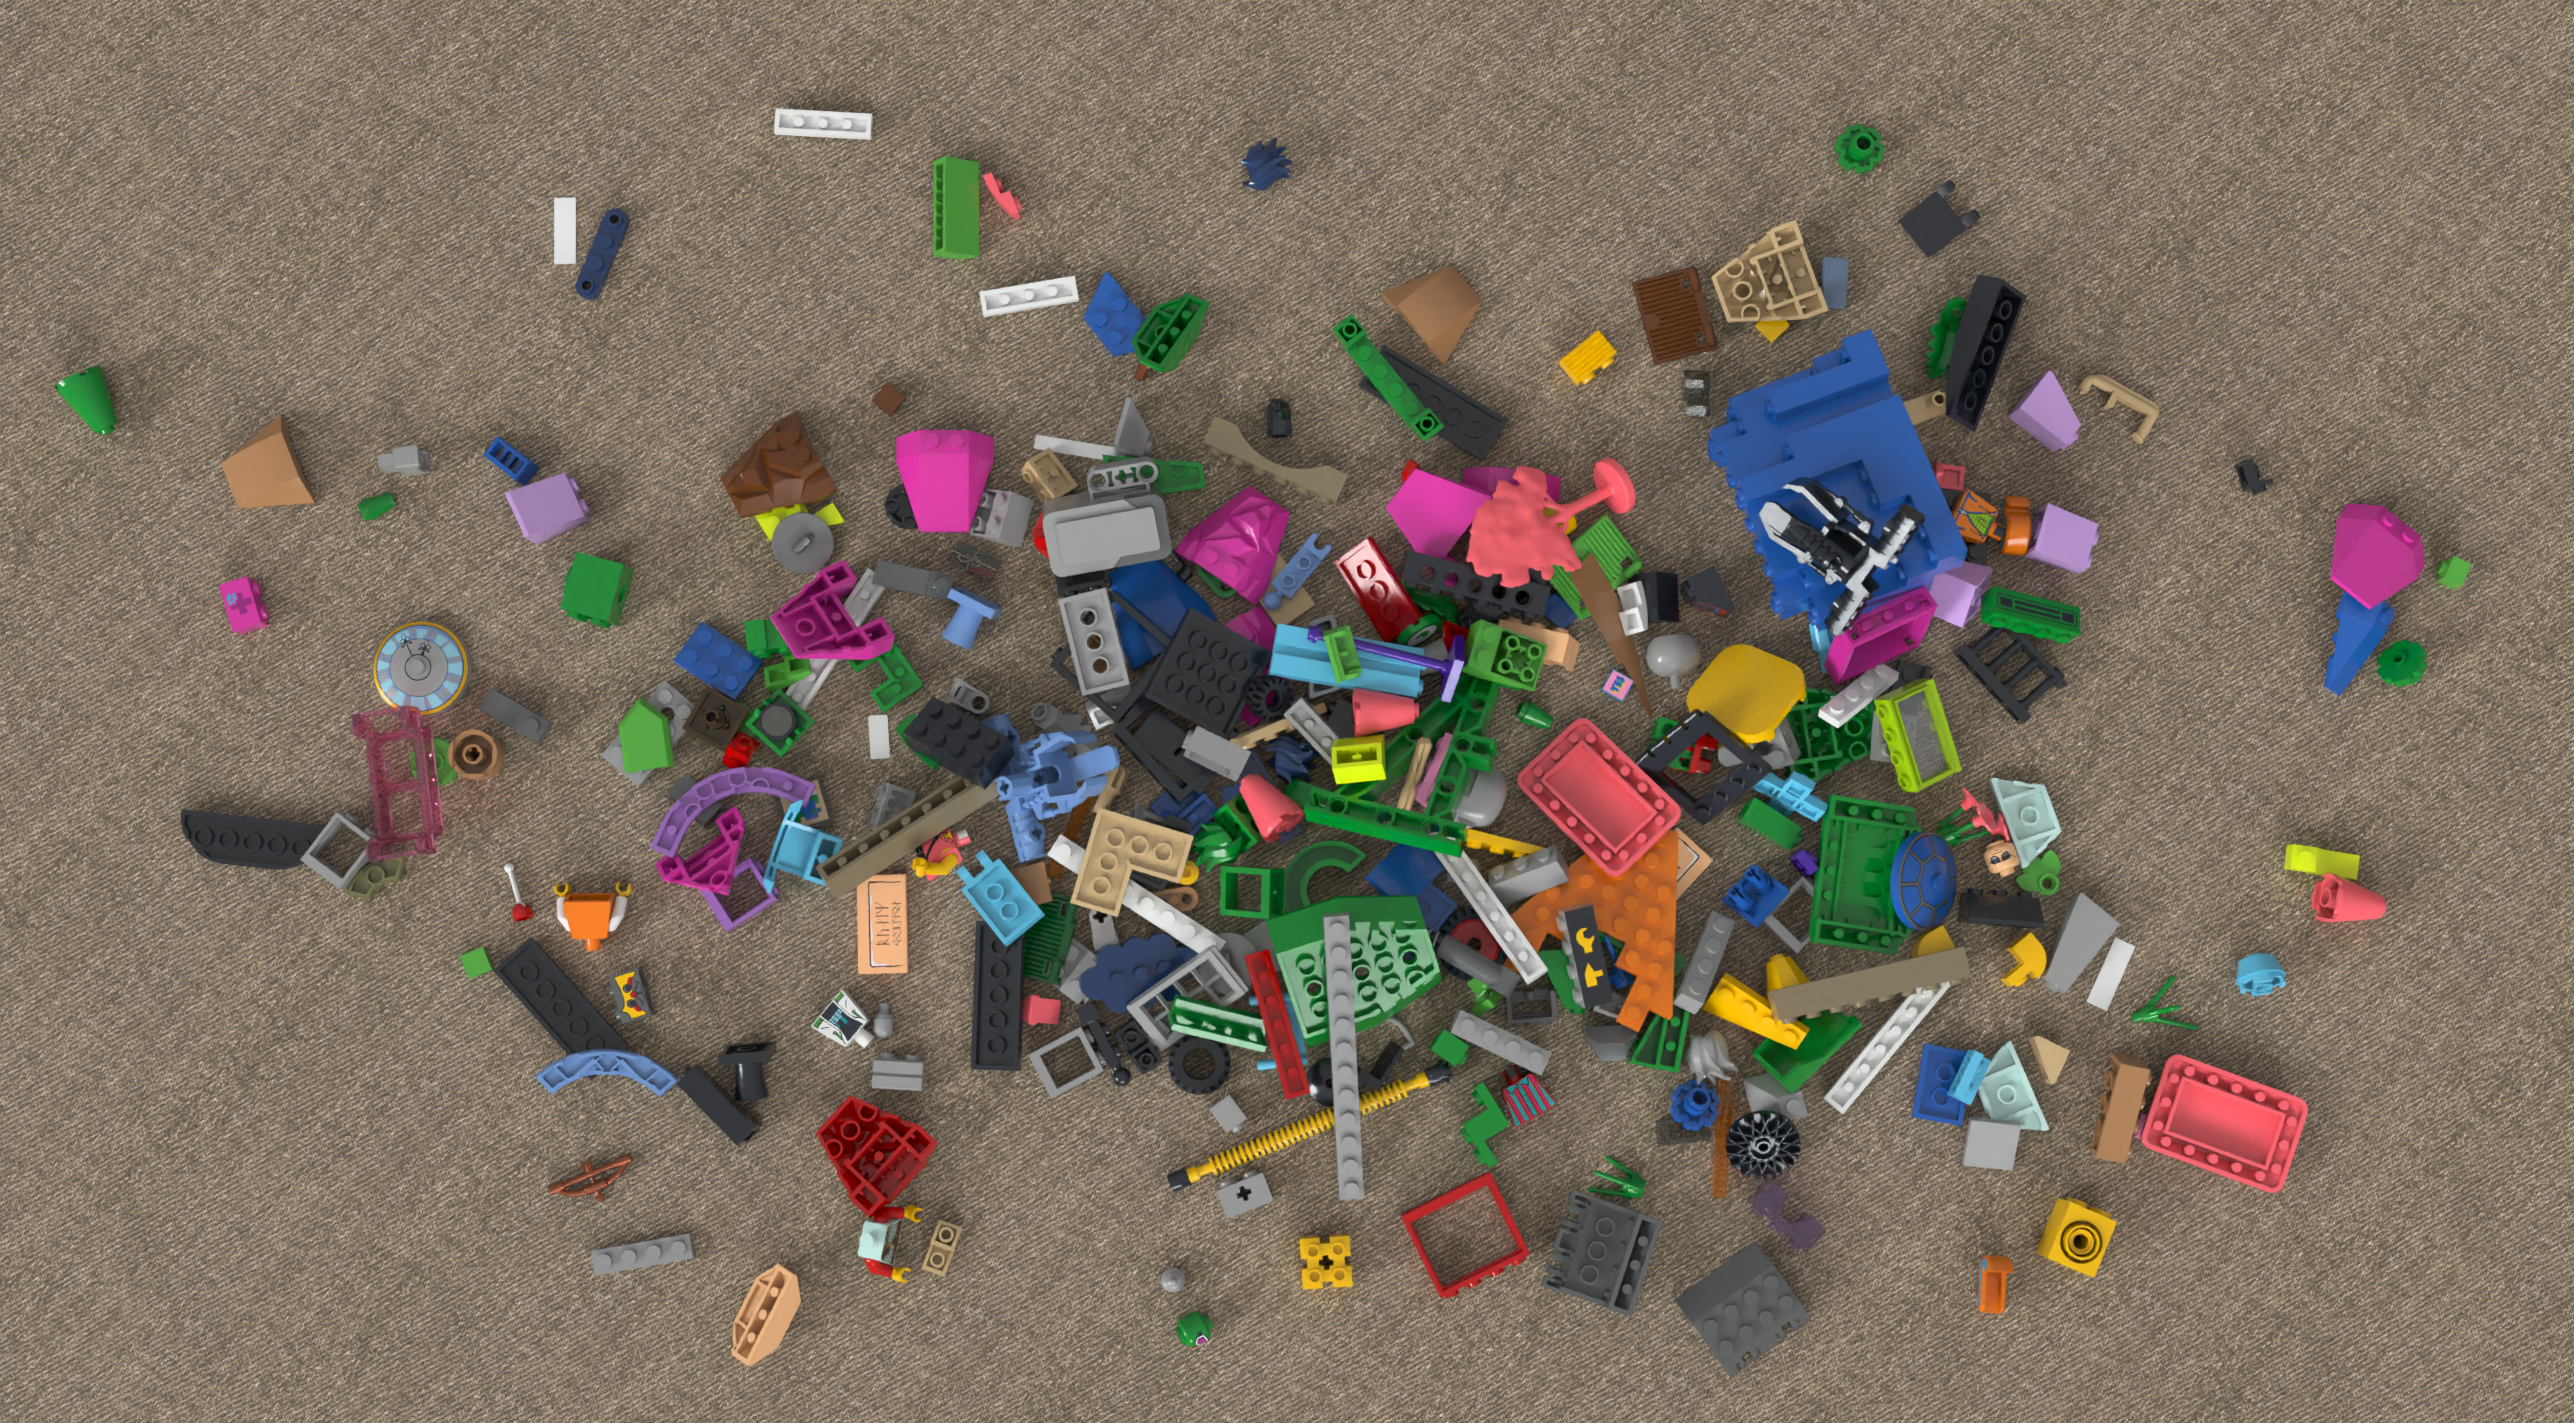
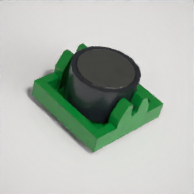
(780, 722)

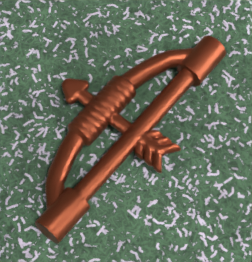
(594, 1186)

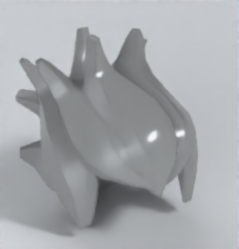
(1709, 1057)

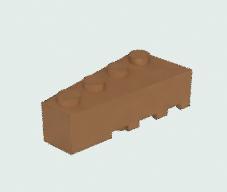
(2120, 1107)

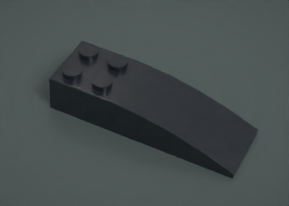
(1980, 347)

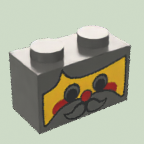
(631, 996)

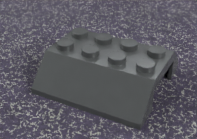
(1603, 1253)
(1742, 1308)

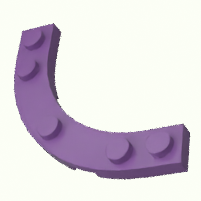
(719, 787)

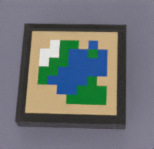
(818, 809)

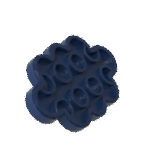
(1132, 969)

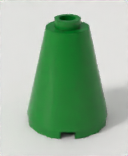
(90, 399)

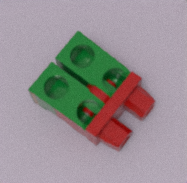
(1690, 759)

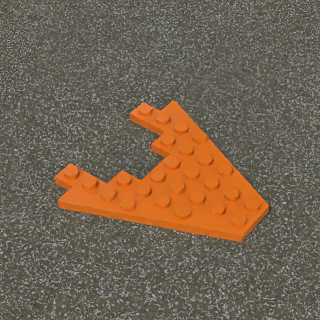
(1629, 908)

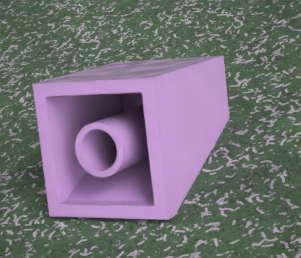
(2047, 414)
(548, 507)
(2062, 539)
(1960, 592)

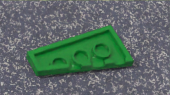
(1172, 475)

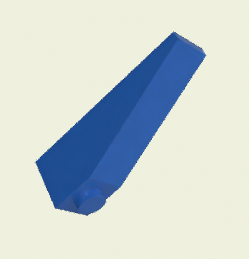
(2356, 639)

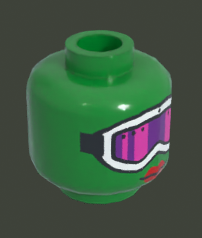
(1194, 1329)

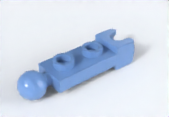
(1296, 573)

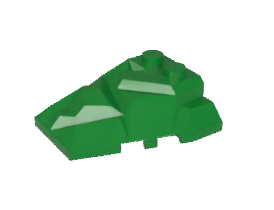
(1822, 745)

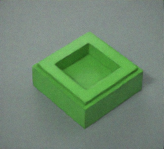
(476, 962)

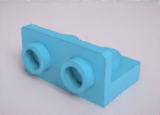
(1969, 1077)

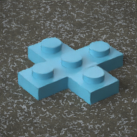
(1791, 795)

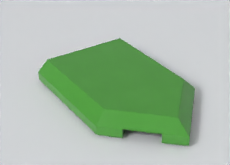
(645, 739)

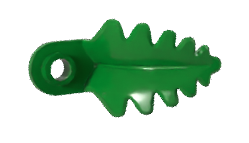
(1944, 333)
(1433, 601)

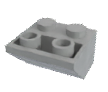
(1002, 517)

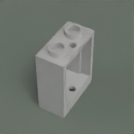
(1215, 753)
(312, 855)
(1778, 929)
(1044, 1072)

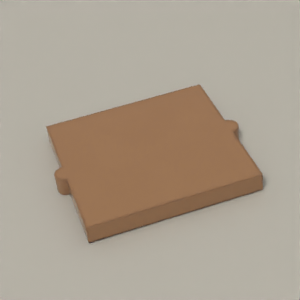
(1035, 881)

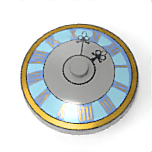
(422, 667)

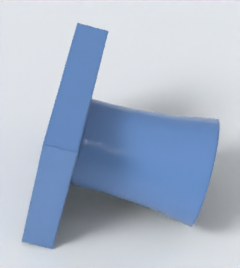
(968, 617)

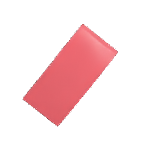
(1005, 200)

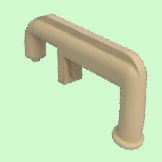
(2126, 396)

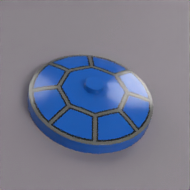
(1923, 881)

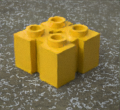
(1336, 1249)

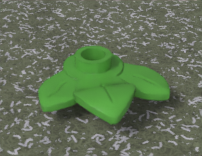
(2037, 871)

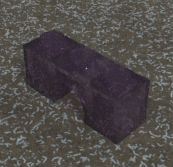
(1801, 1232)

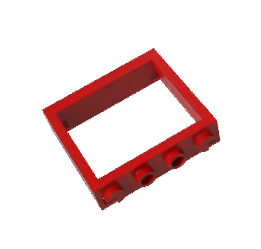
(1494, 1267)

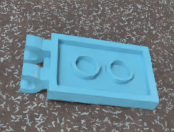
(1000, 899)

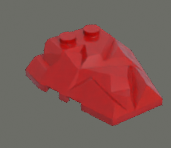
(874, 1152)

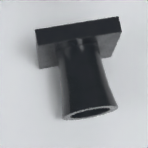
(748, 1068)

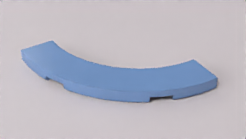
(607, 1062)

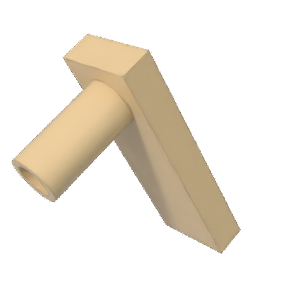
(1926, 407)

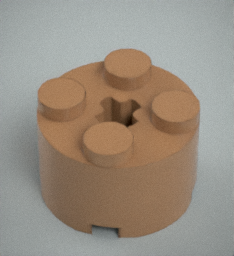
(471, 742)

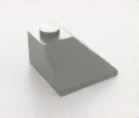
(1132, 434)
(1768, 1094)

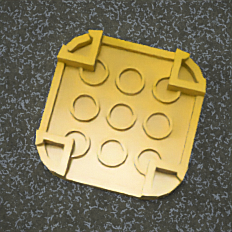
(1748, 691)

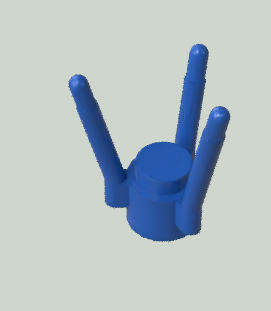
(1618, 977)

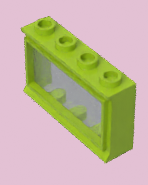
(1917, 735)

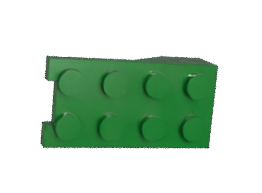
(1824, 1038)

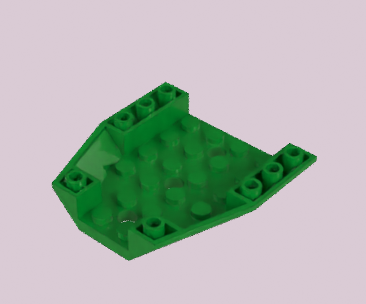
(1379, 936)

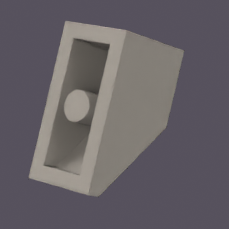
(1229, 1114)

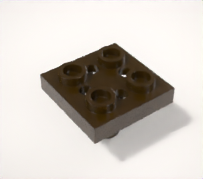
(713, 717)

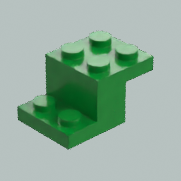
(1483, 1124)

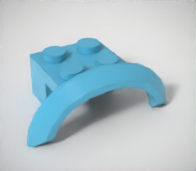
(799, 849)

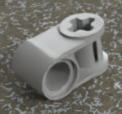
(965, 695)
(1103, 932)

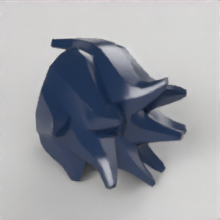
(1265, 165)
(1291, 757)

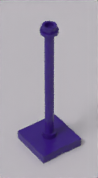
(1449, 668)

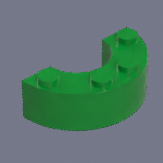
(1311, 860)

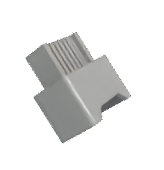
(405, 459)

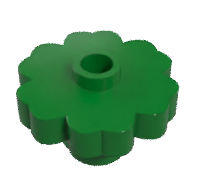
(1849, 150)
(2402, 663)

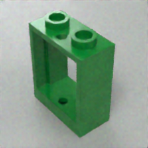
(1271, 882)

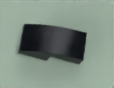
(1138, 1046)

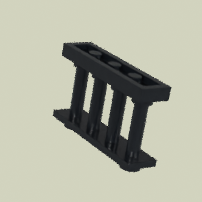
(2002, 690)

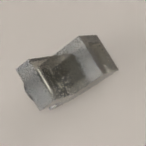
(1696, 394)

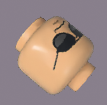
(2001, 858)

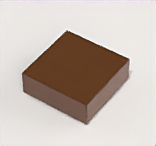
(889, 399)

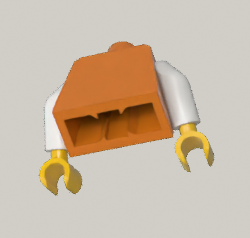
(591, 914)

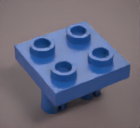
(1755, 895)

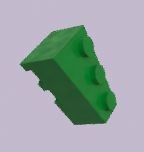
(1662, 1042)

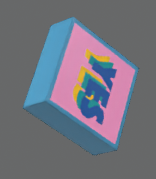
(1617, 685)

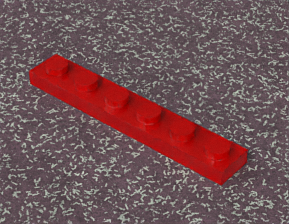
(1277, 1024)

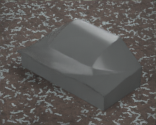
(1611, 1042)

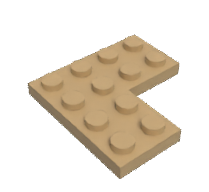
(1125, 845)

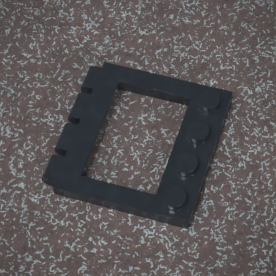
(1682, 737)

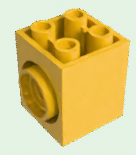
(2092, 1232)

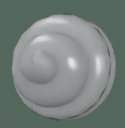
(1172, 1279)

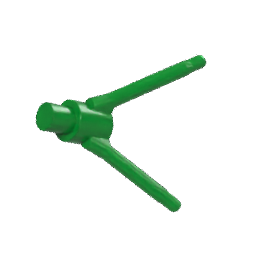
(2150, 1013)

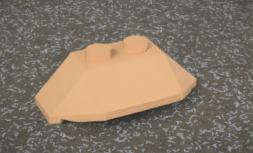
(765, 1314)

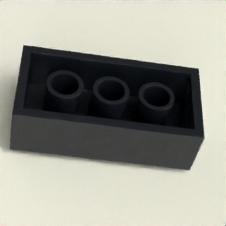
(959, 743)

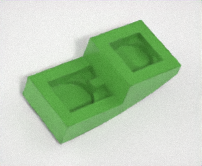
(786, 673)

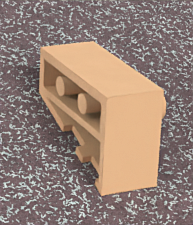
(1561, 647)

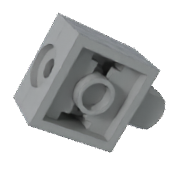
(1778, 752)

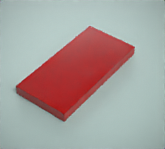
(1378, 589)

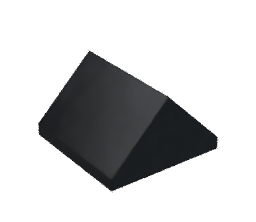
(1660, 596)

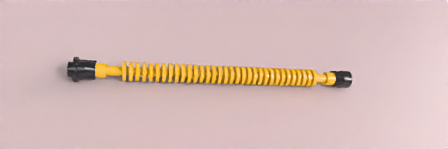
(1185, 1177)

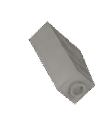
(2077, 942)

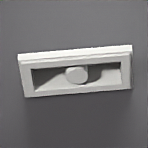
(1113, 698)

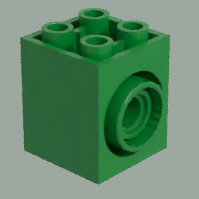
(596, 590)

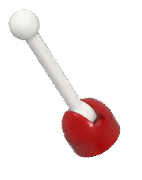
(522, 910)

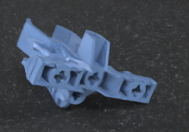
(1046, 777)

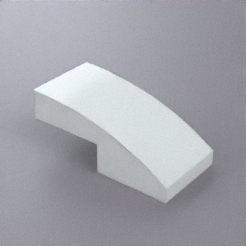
(1633, 600)

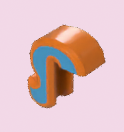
(2018, 526)
(1992, 1283)

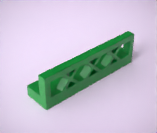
(1217, 1023)

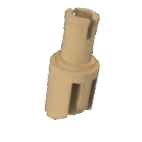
(1115, 782)

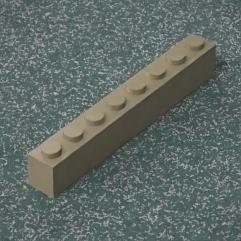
(903, 834)
(1869, 983)

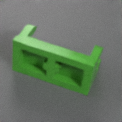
(1342, 653)

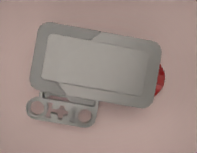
(1109, 525)

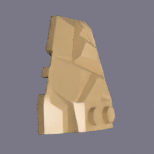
(1771, 280)

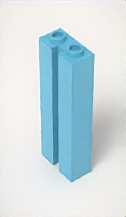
(1309, 662)

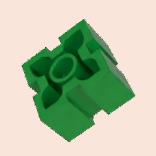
(764, 639)

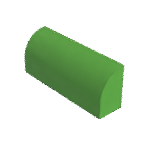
(956, 208)

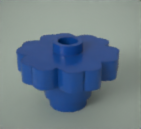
(1694, 1105)

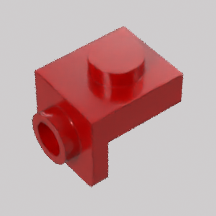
(740, 751)

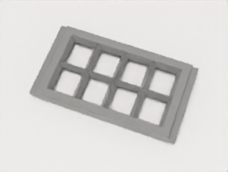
(1224, 970)

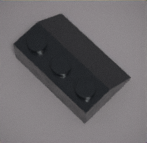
(2000, 909)

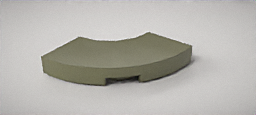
(375, 875)

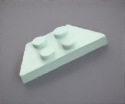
(2027, 816)
(2008, 1093)

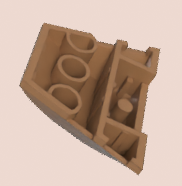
(1436, 308)
(267, 470)

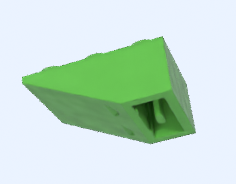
(1502, 656)

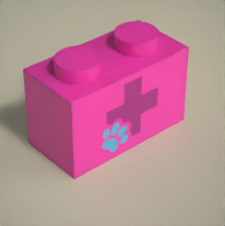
(244, 605)

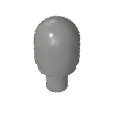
(883, 1021)

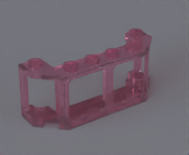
(427, 783)

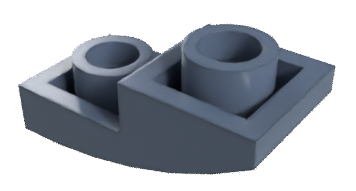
(1834, 281)

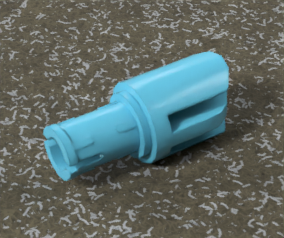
(1821, 643)

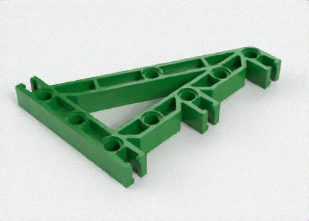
(1409, 827)

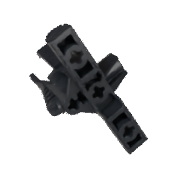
(1841, 548)

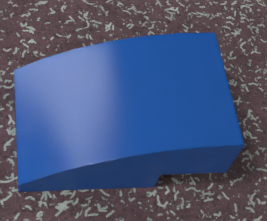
(1405, 871)

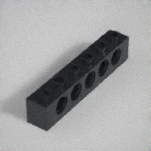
(1413, 562)

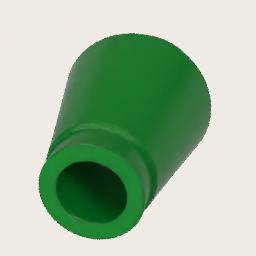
(375, 506)
(1533, 715)

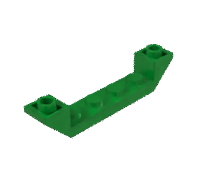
(1386, 380)

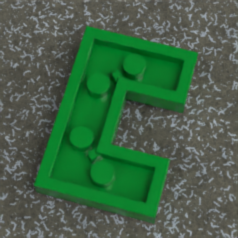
(902, 678)

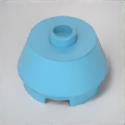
(2259, 974)

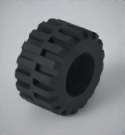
(1199, 1085)

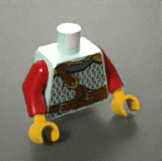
(881, 1240)

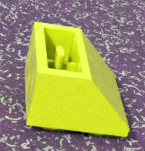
(1358, 759)

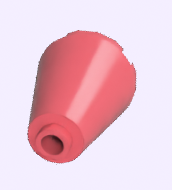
(1381, 711)
(1269, 807)
(2343, 900)

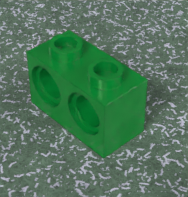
(1238, 822)
(1449, 1048)

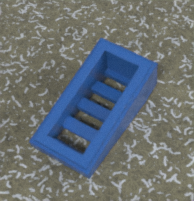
(524, 468)

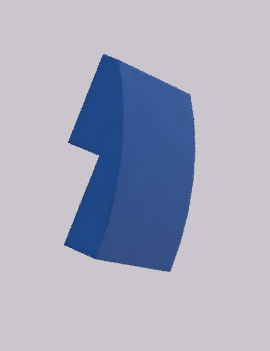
(1194, 808)

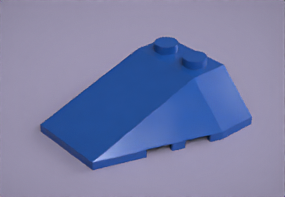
(1161, 597)

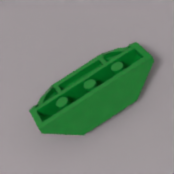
(1169, 332)

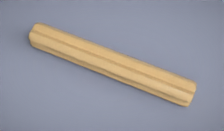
(1415, 773)

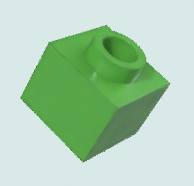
(2452, 572)

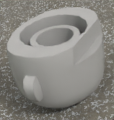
(1482, 798)

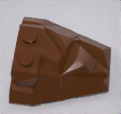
(778, 471)

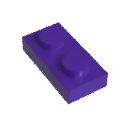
(1803, 862)

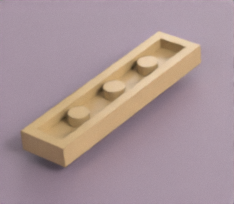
(1269, 730)

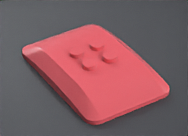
(1599, 797)
(2224, 1123)

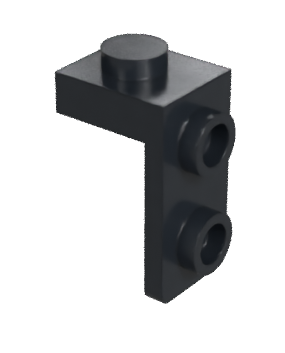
(1382, 1068)

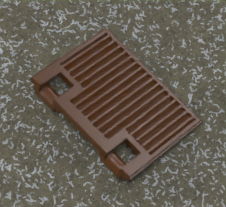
(1674, 315)

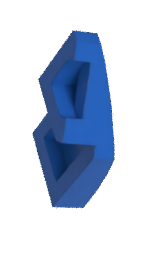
(1559, 612)

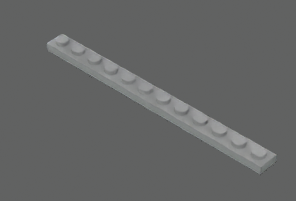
(1343, 1055)

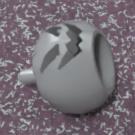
(1673, 657)

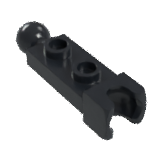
(1089, 1015)

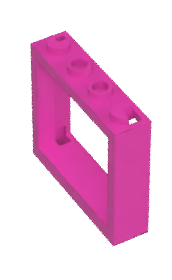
(1910, 611)

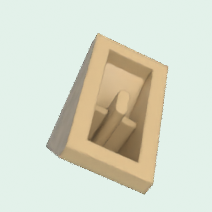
(2049, 1057)

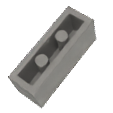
(1528, 875)

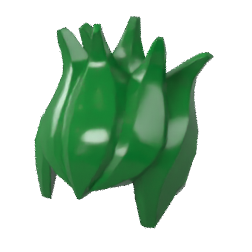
(1215, 846)

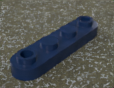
(602, 254)

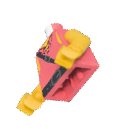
(940, 854)

